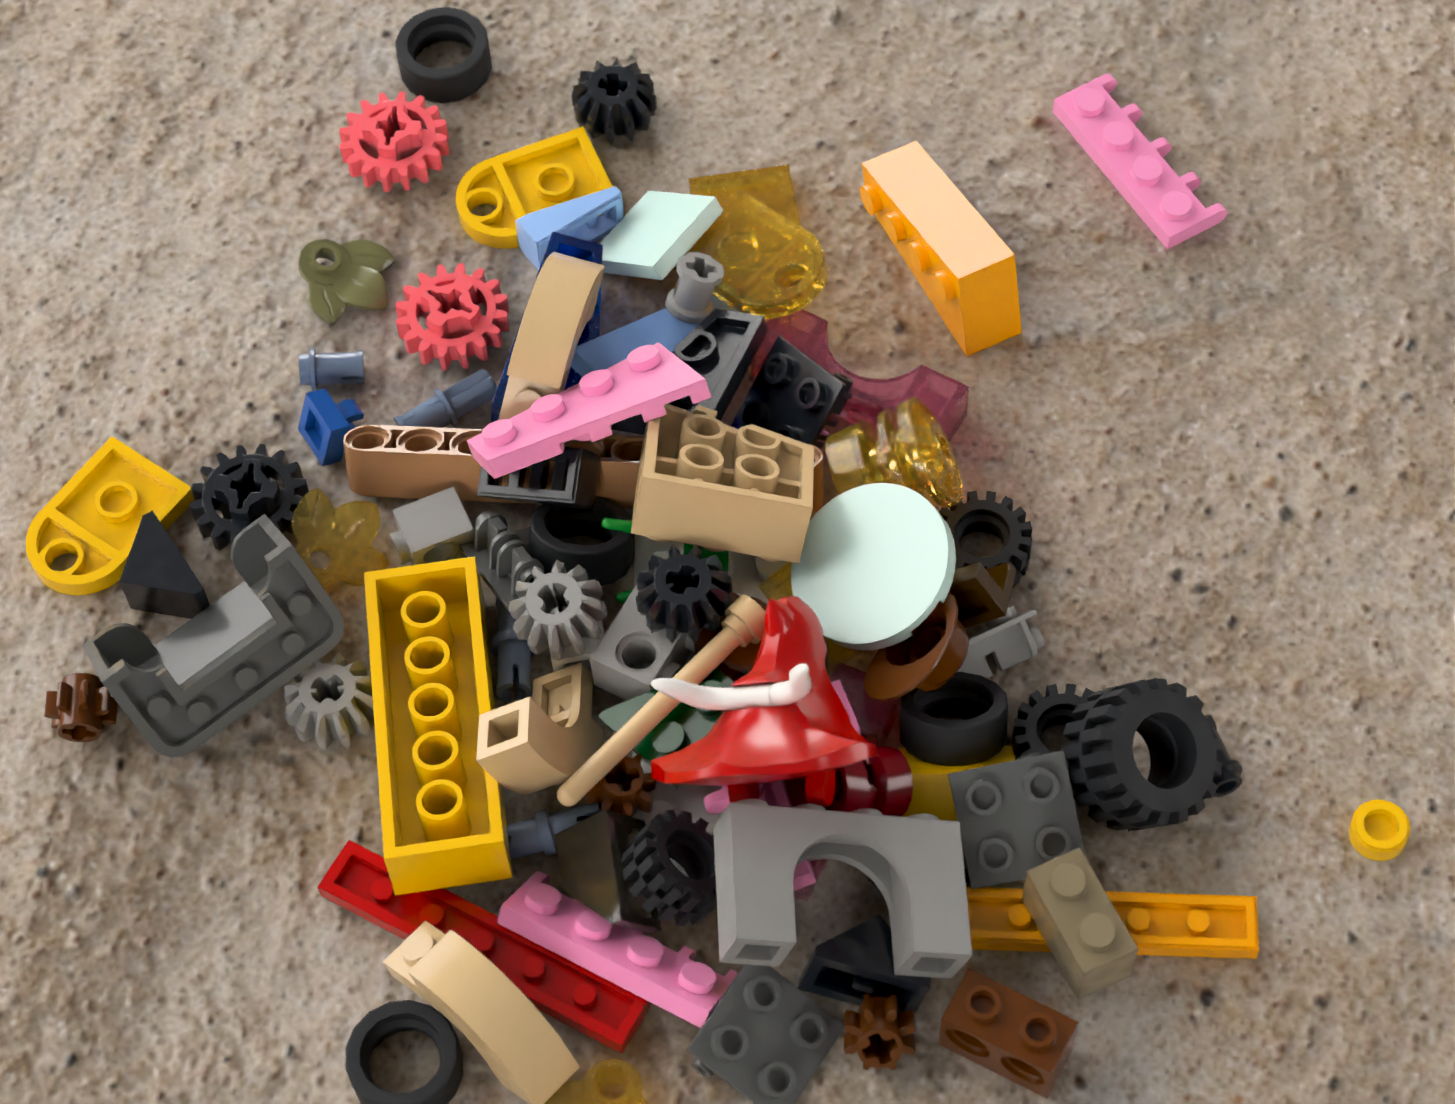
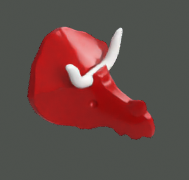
(775, 719)

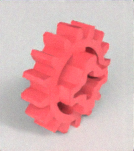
(394, 141)
(452, 316)

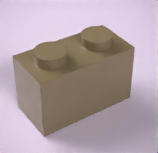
(1079, 923)

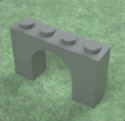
(908, 858)

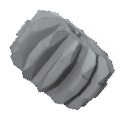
(552, 592)
(330, 702)

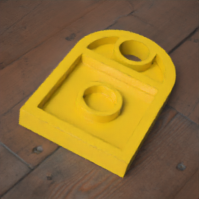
(527, 182)
(100, 516)

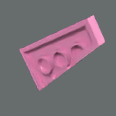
(588, 409)

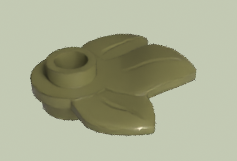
(350, 281)

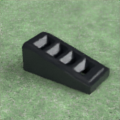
(572, 481)

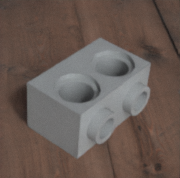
(630, 642)

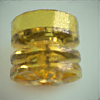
(904, 452)

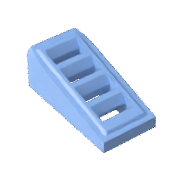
(572, 218)

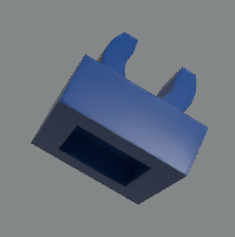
(326, 423)

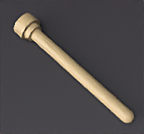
(741, 626)

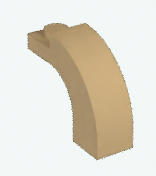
(550, 330)
(543, 736)
(487, 1009)

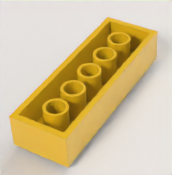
(428, 688)

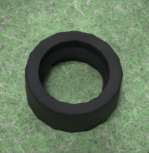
(441, 26)
(602, 561)
(955, 740)
(395, 1018)

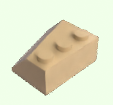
(723, 486)

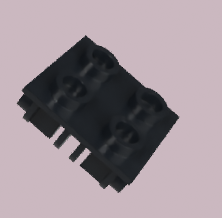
(794, 396)

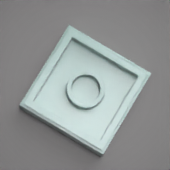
(658, 233)

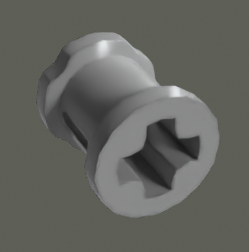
(694, 287)

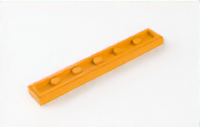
(1156, 921)

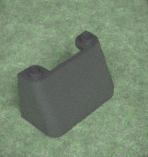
(226, 653)

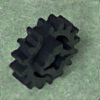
(244, 493)

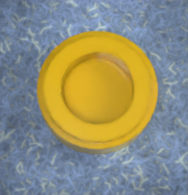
(1379, 830)

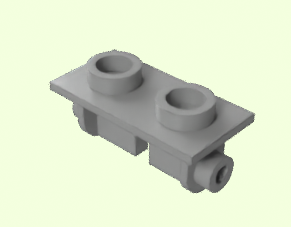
(1006, 639)

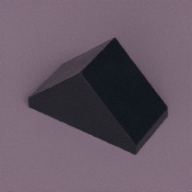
(158, 576)
(859, 965)

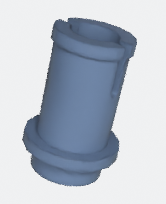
(331, 368)

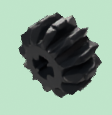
(614, 100)
(683, 593)

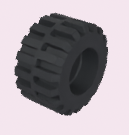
(1178, 746)

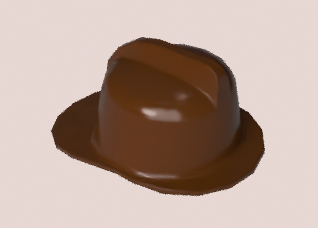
(921, 660)

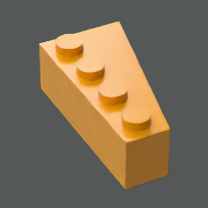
(946, 246)

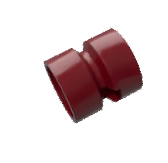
(874, 783)

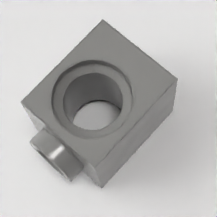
(431, 529)

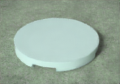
(874, 565)

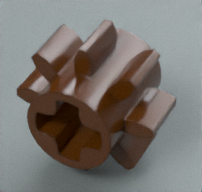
(80, 707)
(635, 786)
(879, 1032)

